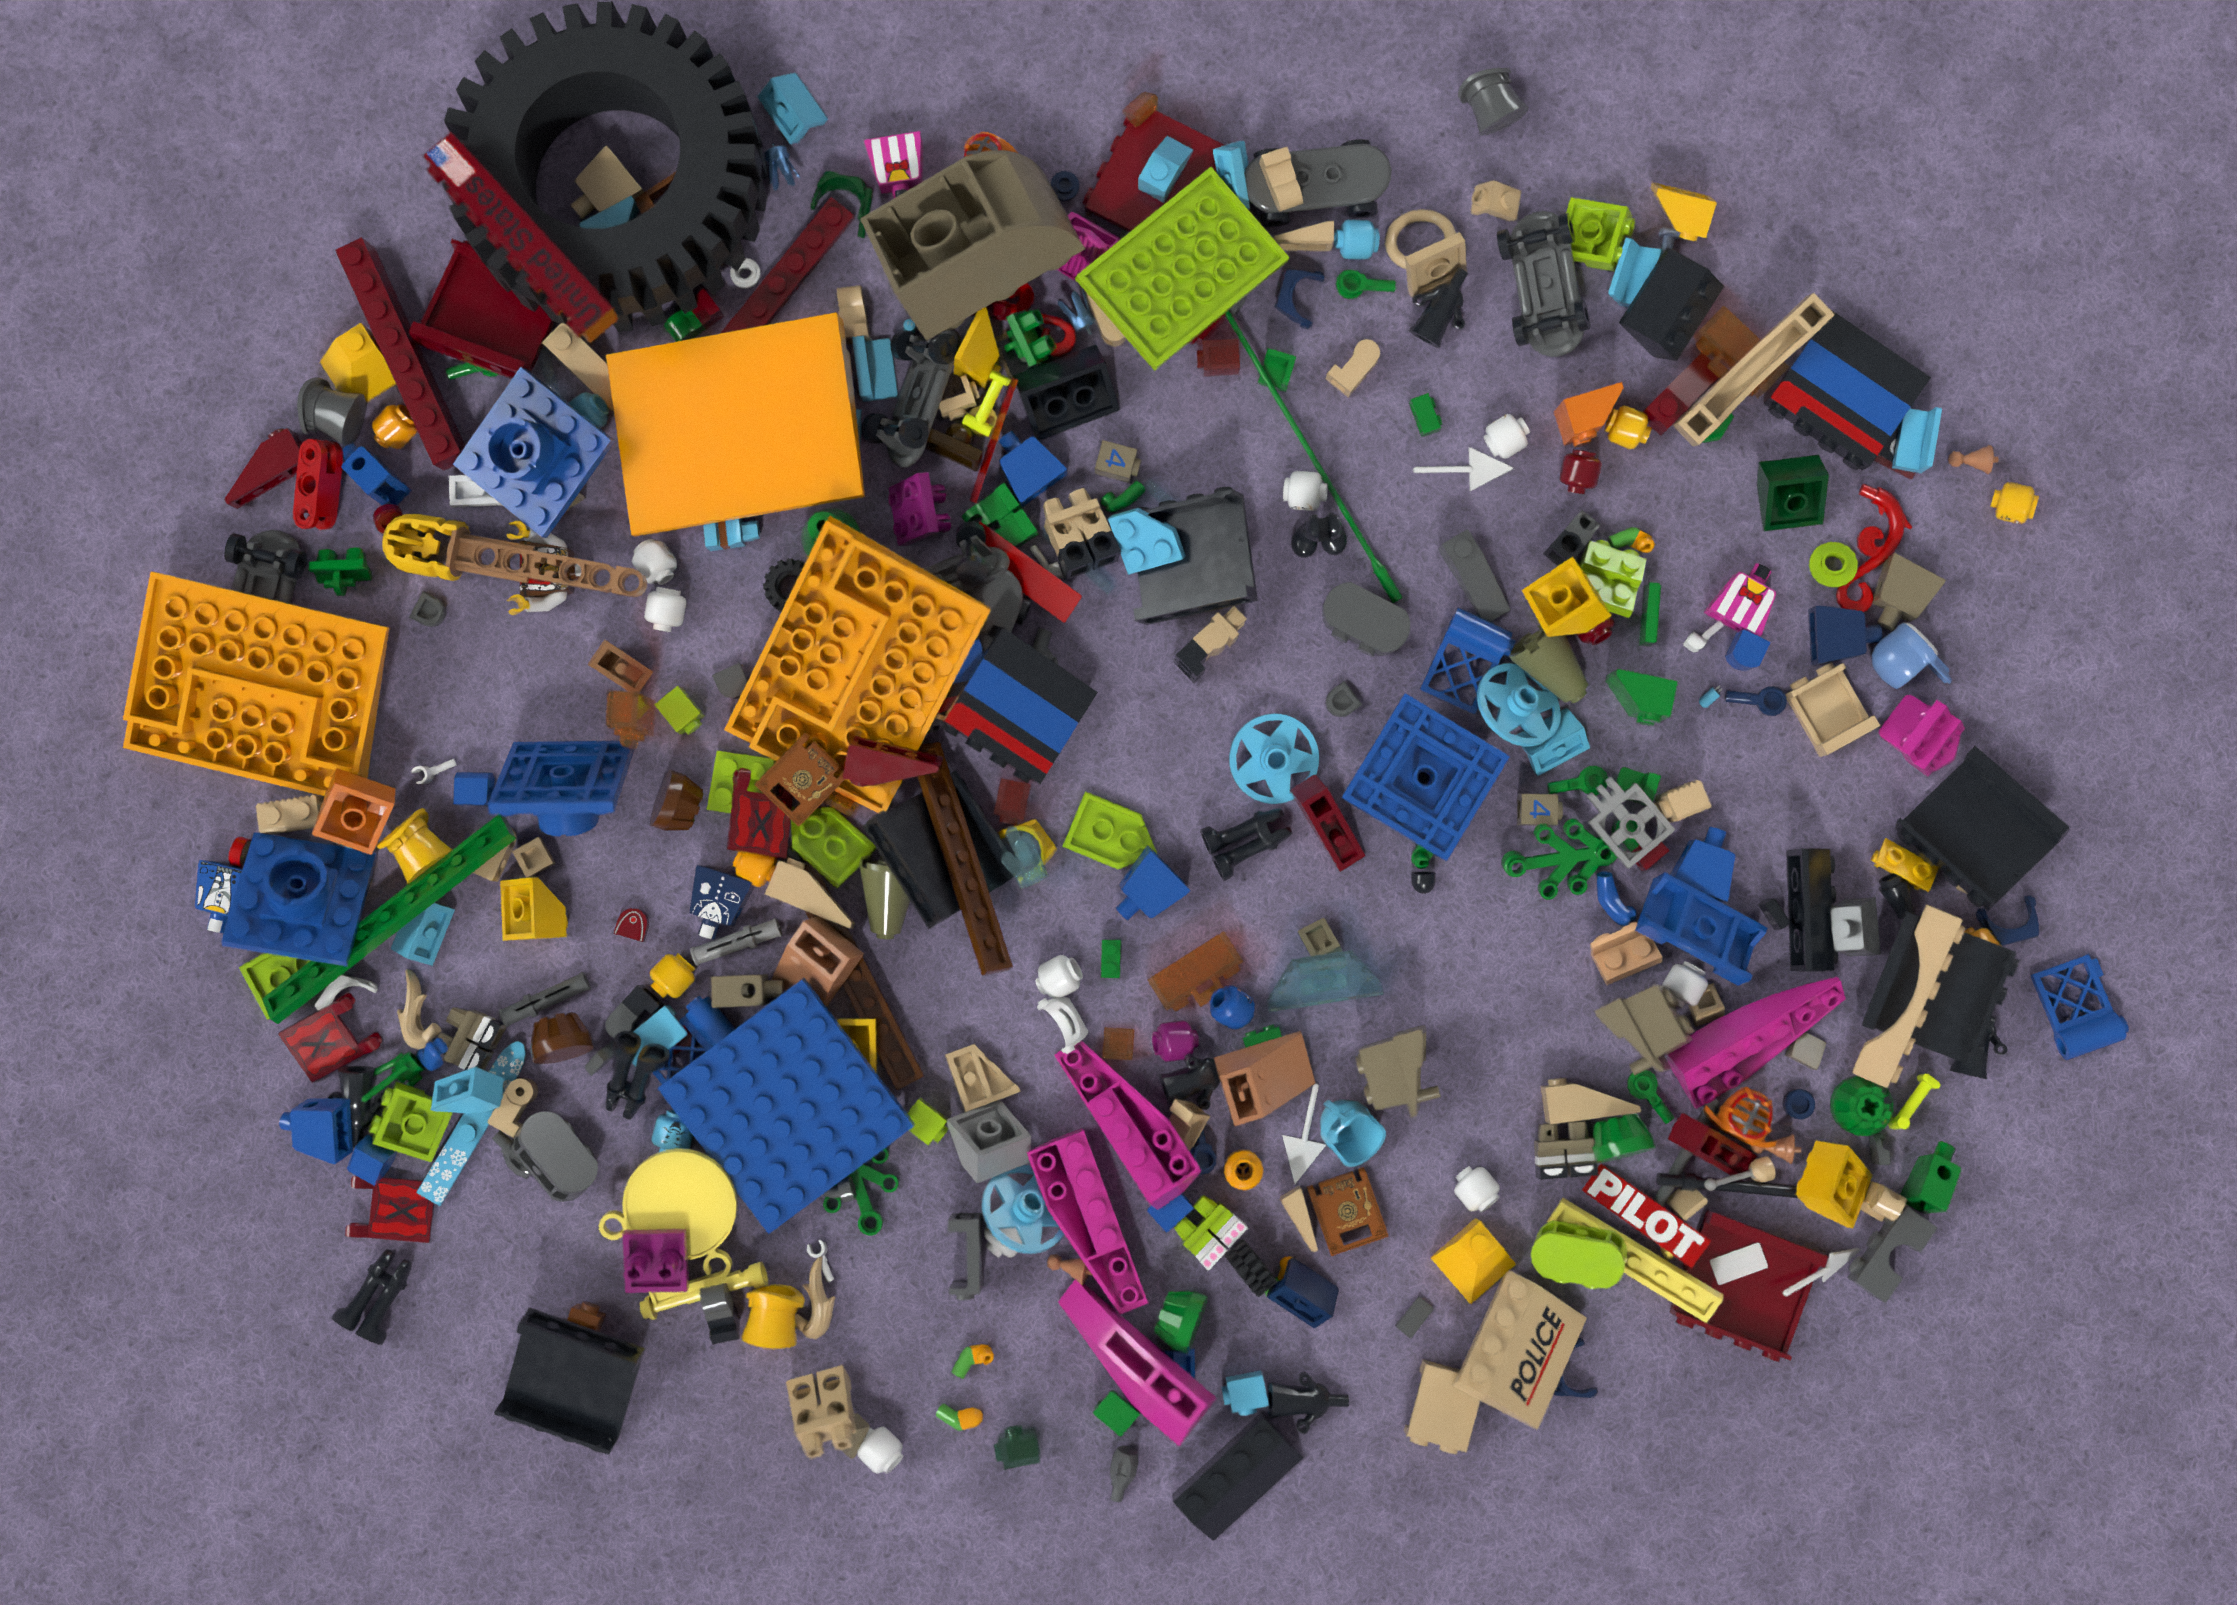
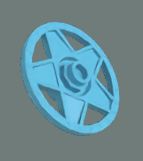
(1517, 706)
(1272, 757)
(1022, 1209)

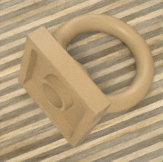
(1434, 263)

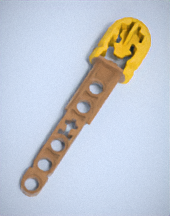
(465, 553)

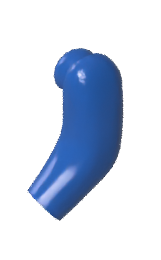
(1611, 902)
(430, 1055)

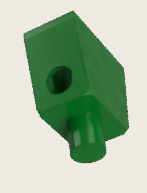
(1932, 1180)

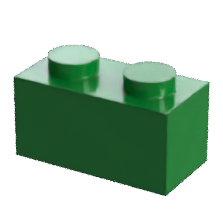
(1425, 415)
(1110, 958)
(1269, 1033)

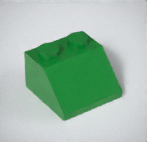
(1643, 695)

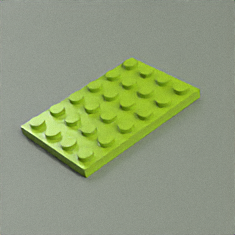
(1182, 268)

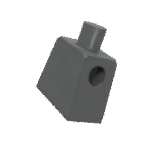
(1856, 927)

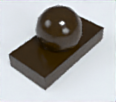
(956, 445)

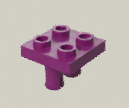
(914, 509)
(655, 1260)

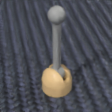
(1759, 1170)

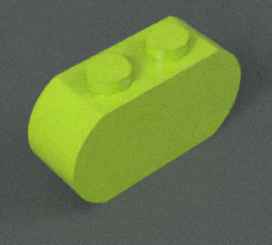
(1579, 1254)

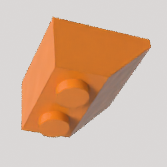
(1585, 414)
(354, 811)

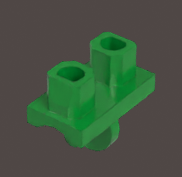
(1025, 339)
(340, 573)

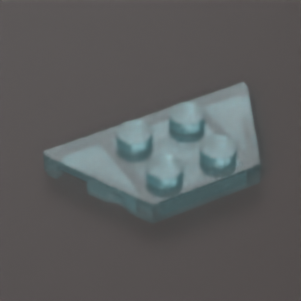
(1323, 981)

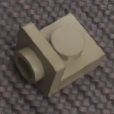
(1319, 938)

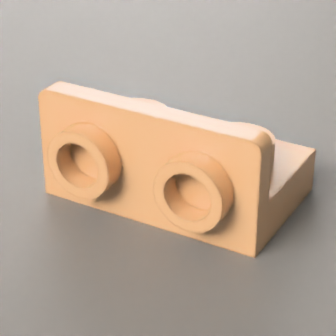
(1623, 953)

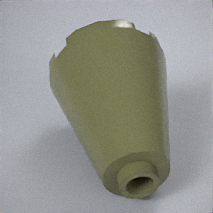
(1551, 664)
(884, 898)

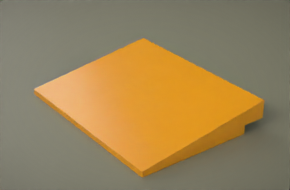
(736, 424)
(857, 654)
(253, 685)

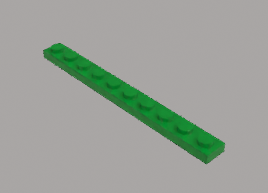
(393, 915)

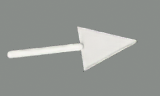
(1481, 468)
(1301, 1151)
(1834, 1263)

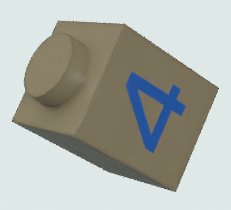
(1117, 462)
(1538, 809)

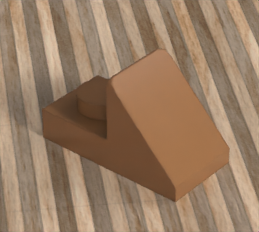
(620, 667)

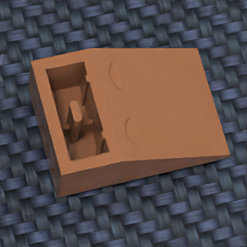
(818, 956)
(1264, 1076)

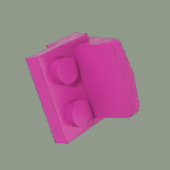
(1095, 240)
(1923, 733)

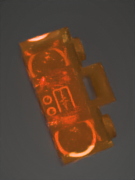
(1729, 341)
(630, 716)
(1205, 962)

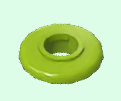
(1826, 576)

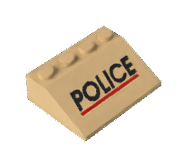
(1520, 1350)

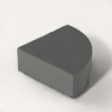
(601, 1058)
(1878, 1154)

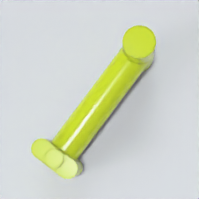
(978, 422)
(1926, 1083)

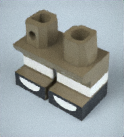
(473, 1039)
(1564, 1156)

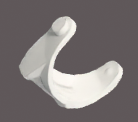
(339, 984)
(1071, 1035)

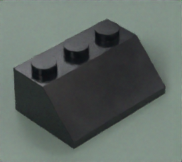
(1671, 305)
(1066, 392)

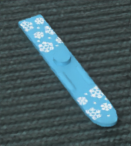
(468, 1132)

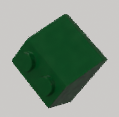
(1792, 492)

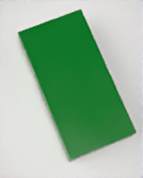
(1650, 614)

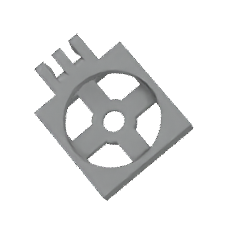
(1612, 803)

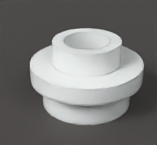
(751, 280)

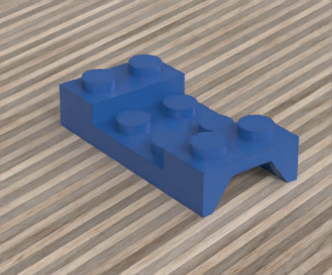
(1700, 927)

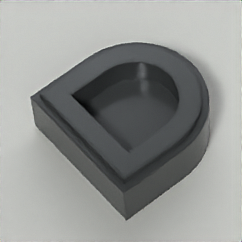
(429, 610)
(731, 681)
(1342, 701)

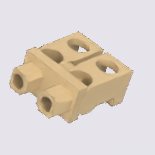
(822, 1410)

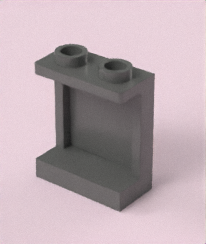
(972, 1225)

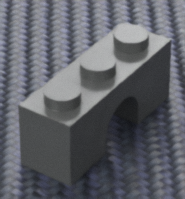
(1873, 1269)

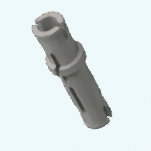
(737, 941)

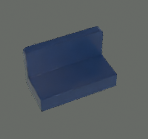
(1305, 1294)

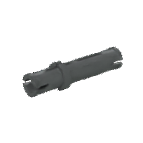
(534, 1004)

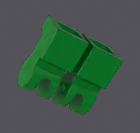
(1005, 509)

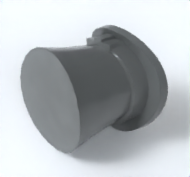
(1492, 99)
(330, 411)

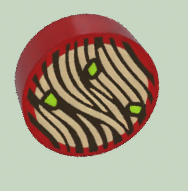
(239, 851)

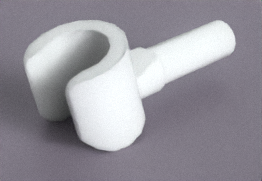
(1053, 568)
(1696, 642)
(431, 771)
(825, 1267)

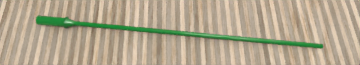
(1378, 568)

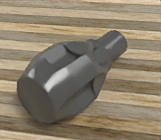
(510, 1158)
(1122, 1470)

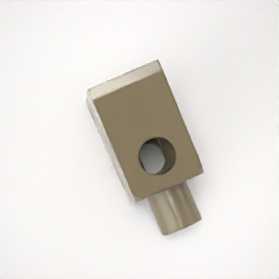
(1904, 590)
(734, 990)

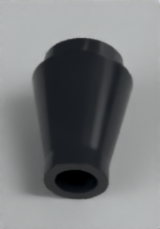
(1897, 893)

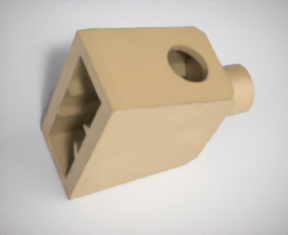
(604, 184)

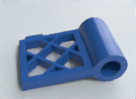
(1476, 637)
(707, 1027)
(2090, 1030)

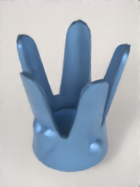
(779, 157)
(1084, 316)

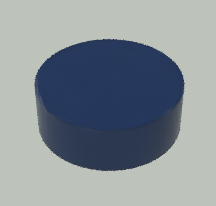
(1799, 1104)

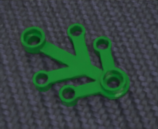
(1565, 858)
(862, 1196)

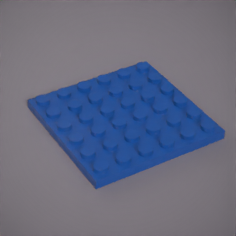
(786, 1105)

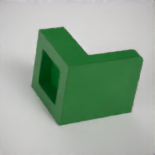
(1278, 368)
(1647, 782)
(1116, 1412)

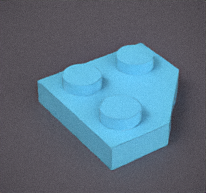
(1145, 540)

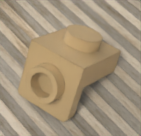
(1496, 200)
(957, 406)

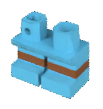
(730, 534)

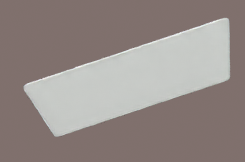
(1738, 1263)

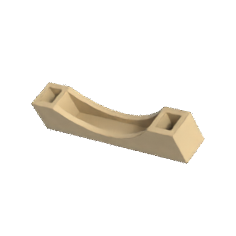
(1752, 369)
(1882, 1054)

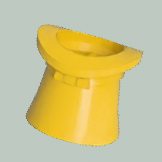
(414, 845)
(772, 1316)

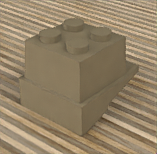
(1649, 1025)
(1395, 1070)

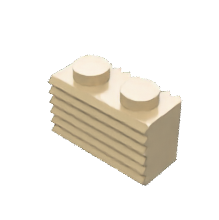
(1683, 801)
(288, 814)

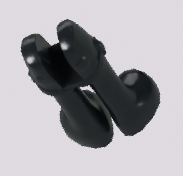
(1324, 530)
(1227, 861)
(650, 1059)
(371, 1327)

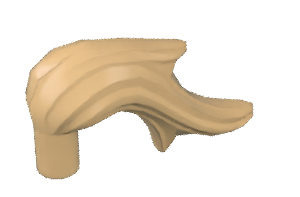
(410, 1018)
(821, 1306)

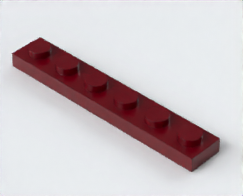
(793, 267)

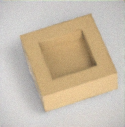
(533, 857)

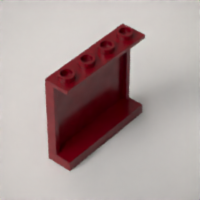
(1117, 191)
(479, 319)
(1754, 1305)

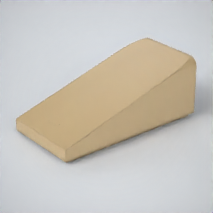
(1311, 238)
(1296, 1208)

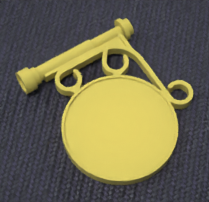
(692, 1194)

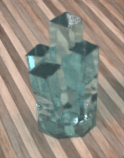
(1027, 863)

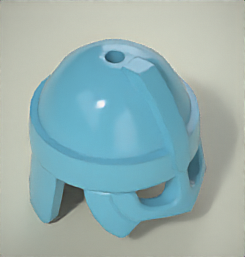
(1351, 1131)

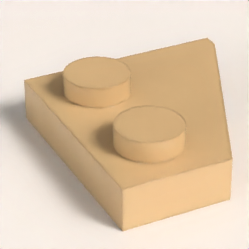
(978, 1078)

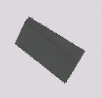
(1414, 1317)

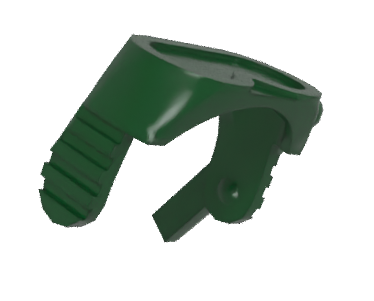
(858, 187)

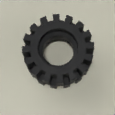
(775, 578)
(1250, 1268)

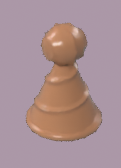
(1979, 459)
(1784, 1148)
(1073, 1267)

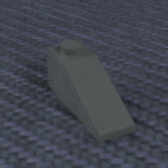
(1474, 576)

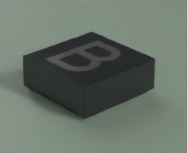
(1774, 914)

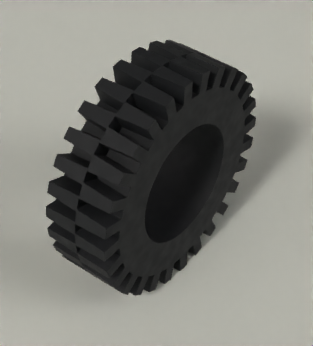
(636, 71)

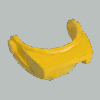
(1034, 828)

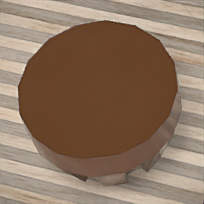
(676, 803)
(559, 1039)

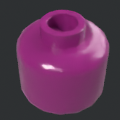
(1174, 1040)

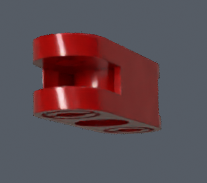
(317, 484)

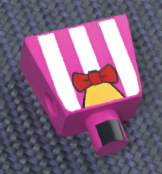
(896, 161)
(1744, 601)

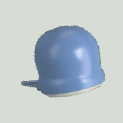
(1904, 655)

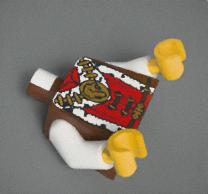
(536, 594)

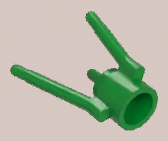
(406, 1068)

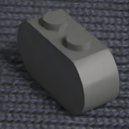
(1365, 619)
(555, 1156)

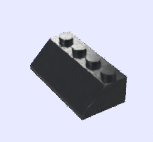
(1810, 909)
(1236, 1477)

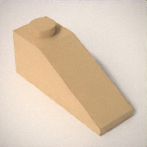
(580, 361)
(805, 892)
(1574, 1102)

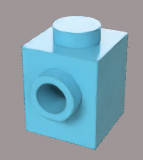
(1245, 1393)

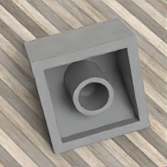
(989, 1140)

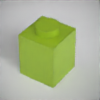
(680, 711)
(928, 1122)

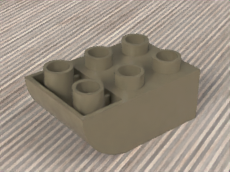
(970, 237)

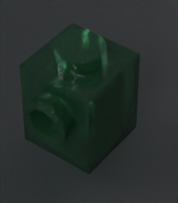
(1017, 1447)

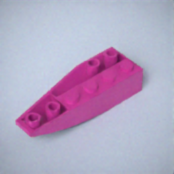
(1749, 1038)
(1133, 1127)
(1085, 1215)
(1139, 1368)

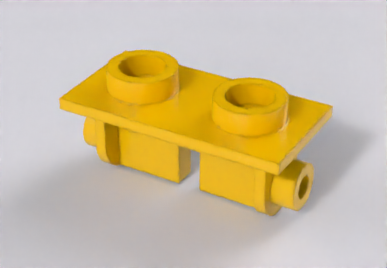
(1905, 864)

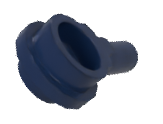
(1065, 185)
(1769, 700)
(1204, 1154)

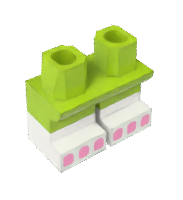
(1198, 1237)

